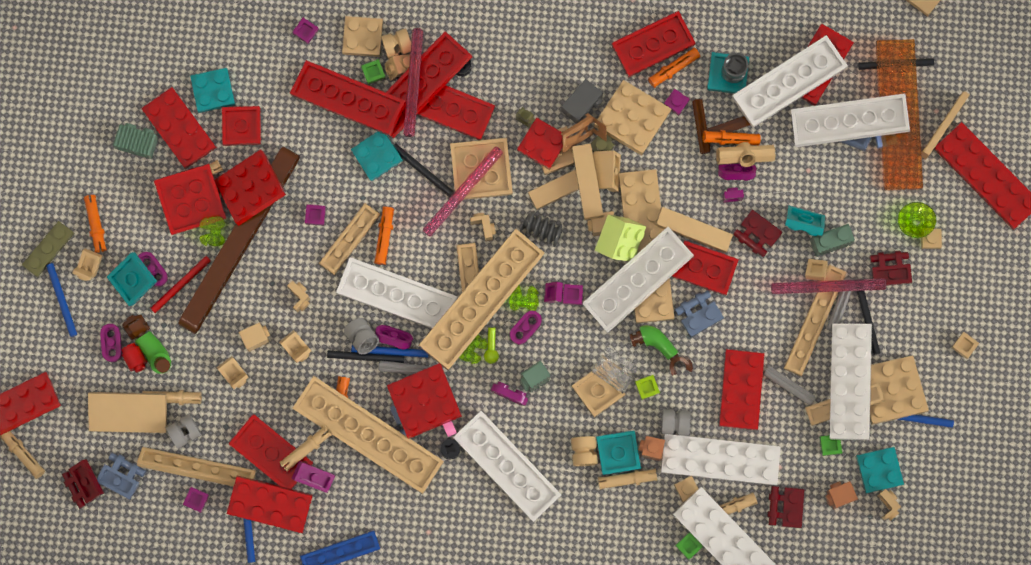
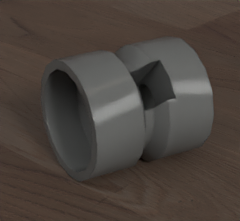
(734, 67)

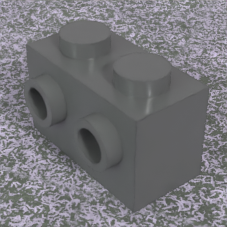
(582, 101)

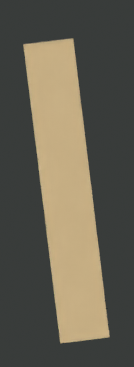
(813, 325)
(192, 467)

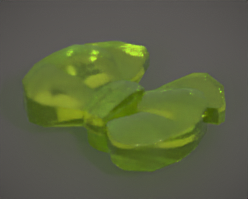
(215, 225)
(529, 301)
(469, 354)

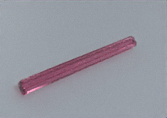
(413, 82)
(462, 191)
(828, 286)

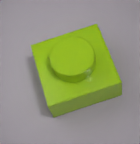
(647, 387)

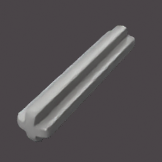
(839, 307)
(400, 368)
(789, 385)

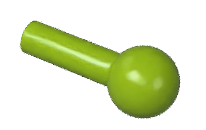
(491, 355)

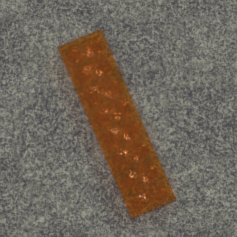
(902, 150)

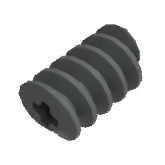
(542, 227)

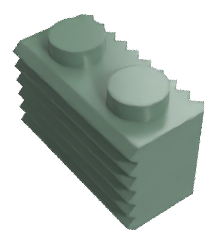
(135, 140)
(832, 240)
(534, 377)

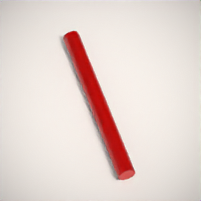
(180, 284)

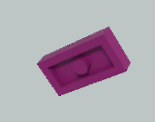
(313, 476)

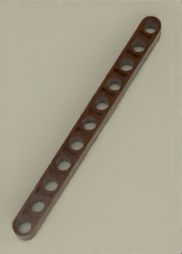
(232, 252)

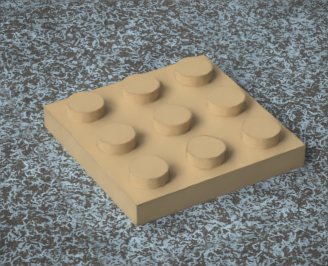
(633, 117)
(469, 155)
(900, 389)

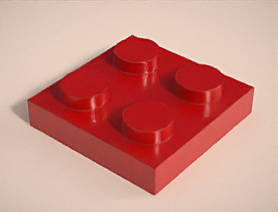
(241, 125)
(542, 143)

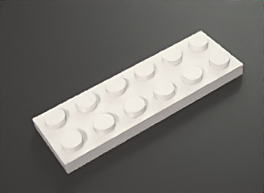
(789, 81)
(850, 120)
(638, 279)
(394, 293)
(850, 382)
(720, 459)
(507, 466)
(719, 532)

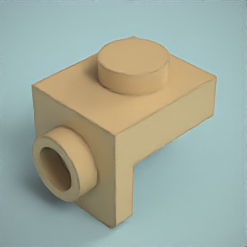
(397, 66)
(489, 229)
(87, 265)
(299, 290)
(295, 347)
(233, 373)
(890, 502)

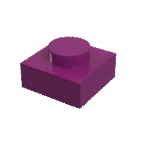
(305, 30)
(676, 101)
(733, 195)
(315, 215)
(553, 292)
(572, 294)
(196, 499)

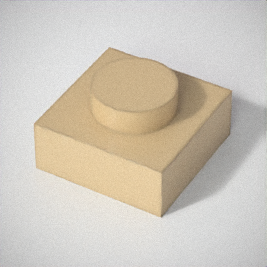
(933, 240)
(816, 269)
(965, 345)
(686, 488)

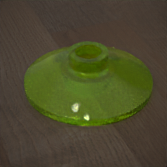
(920, 212)

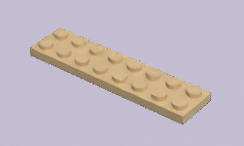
(642, 204)
(481, 299)
(368, 434)

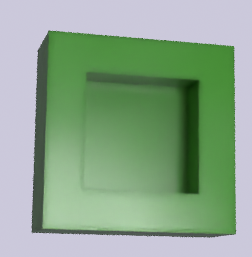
(373, 72)
(829, 446)
(689, 546)

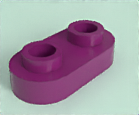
(736, 172)
(154, 267)
(525, 327)
(394, 337)
(111, 343)
(502, 390)

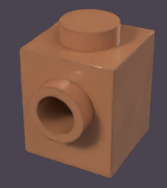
(651, 448)
(840, 494)

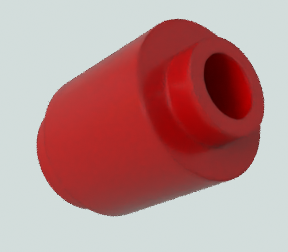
(134, 358)

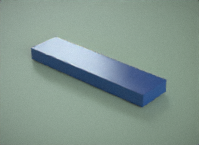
(343, 550)

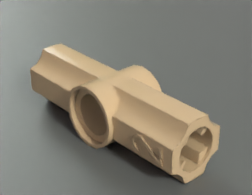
(745, 154)

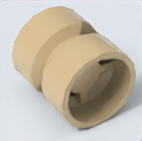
(396, 43)
(584, 451)

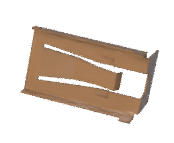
(582, 126)

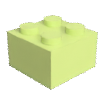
(620, 238)

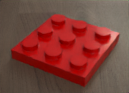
(250, 187)
(189, 198)
(424, 400)

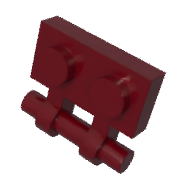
(761, 229)
(894, 274)
(85, 481)
(792, 507)

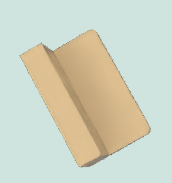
(607, 169)

